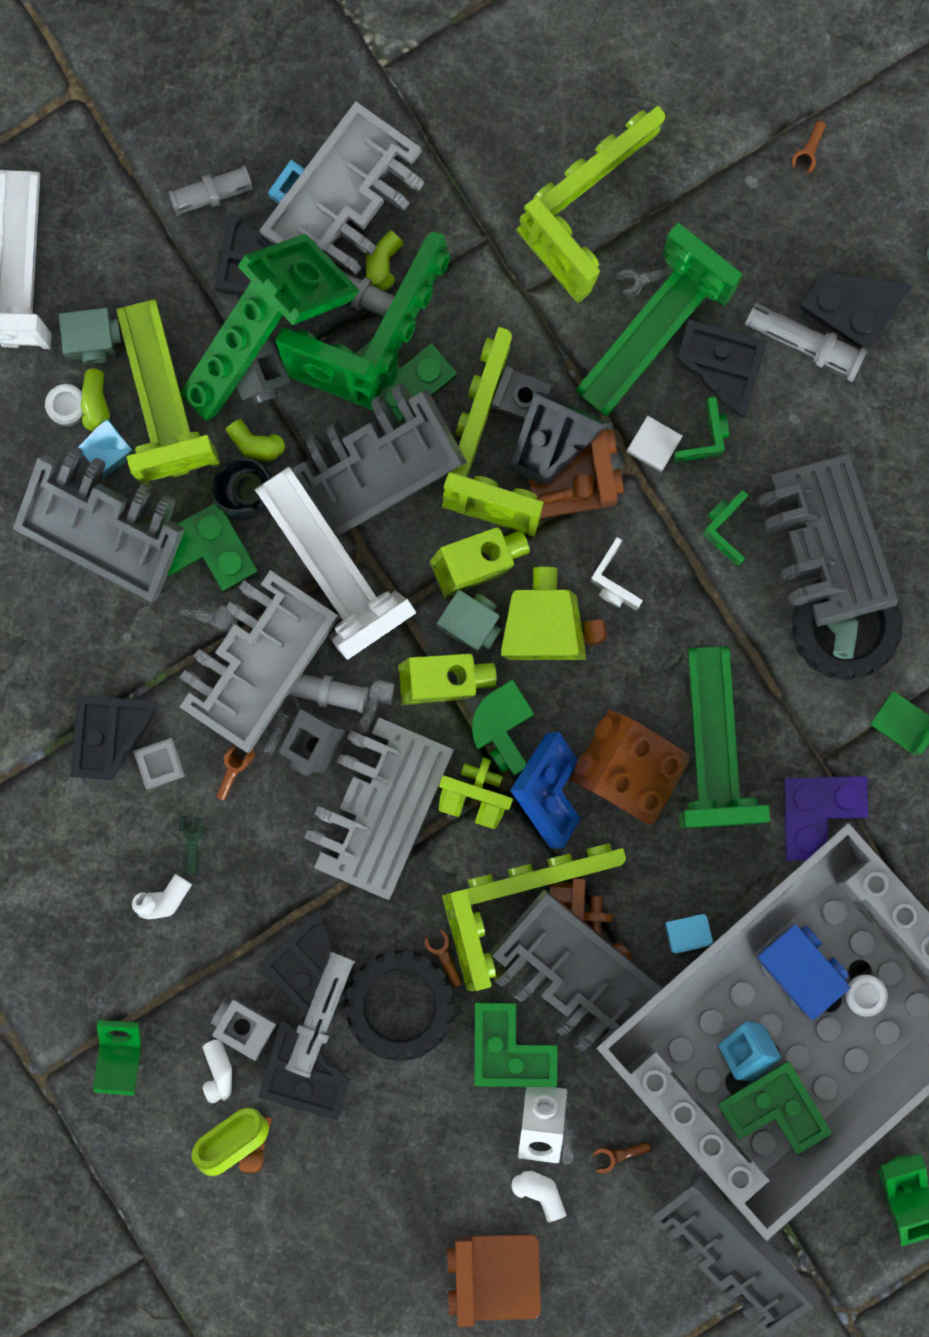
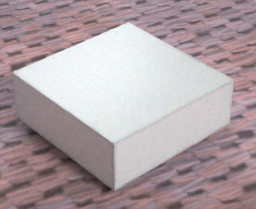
(654, 444)

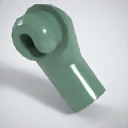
(845, 637)

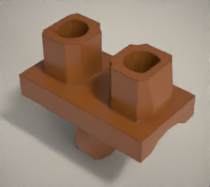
(573, 896)

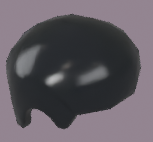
(235, 484)

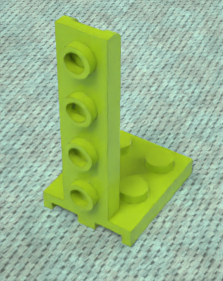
(550, 235)
(173, 446)
(481, 496)
(468, 926)

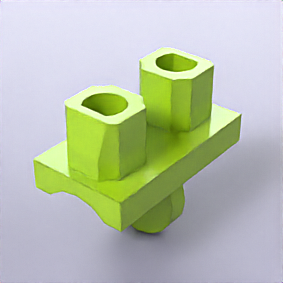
(455, 793)

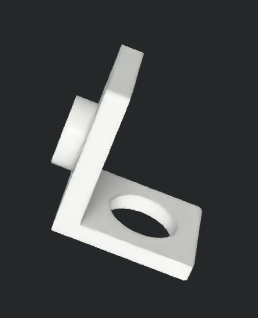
(609, 590)
(543, 1123)

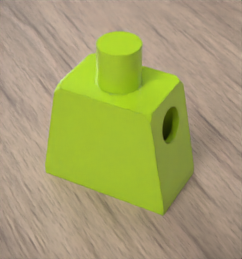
(464, 567)
(543, 622)
(427, 681)

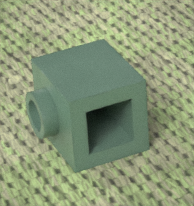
(89, 335)
(471, 621)

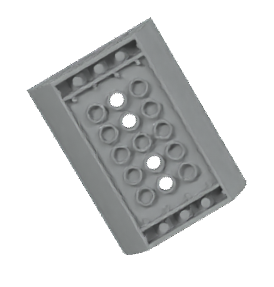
(853, 1066)

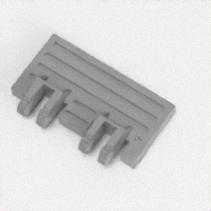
(341, 183)
(261, 662)
(386, 810)

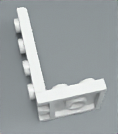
(17, 260)
(362, 613)

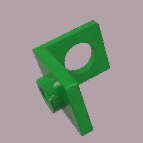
(718, 431)
(719, 516)
(903, 724)
(117, 1058)

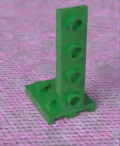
(696, 275)
(286, 281)
(337, 367)
(716, 746)

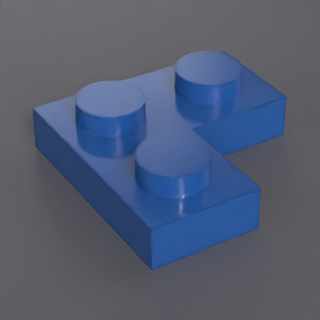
(540, 790)

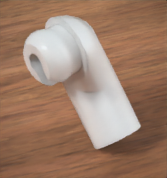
(161, 903)
(221, 1070)
(540, 1189)

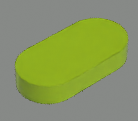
(230, 1141)

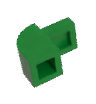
(497, 716)
(907, 1196)

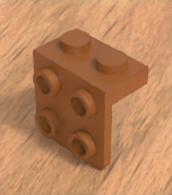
(592, 461)
(630, 767)
(494, 1278)

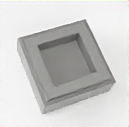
(159, 763)

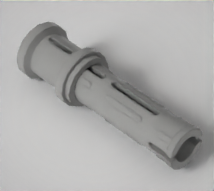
(823, 348)

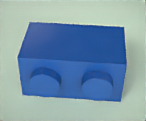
(804, 971)

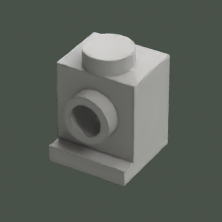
(248, 1044)

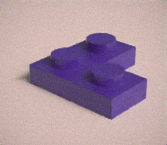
(812, 802)

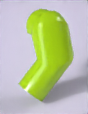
(378, 262)
(92, 399)
(257, 447)

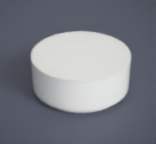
(64, 405)
(866, 995)

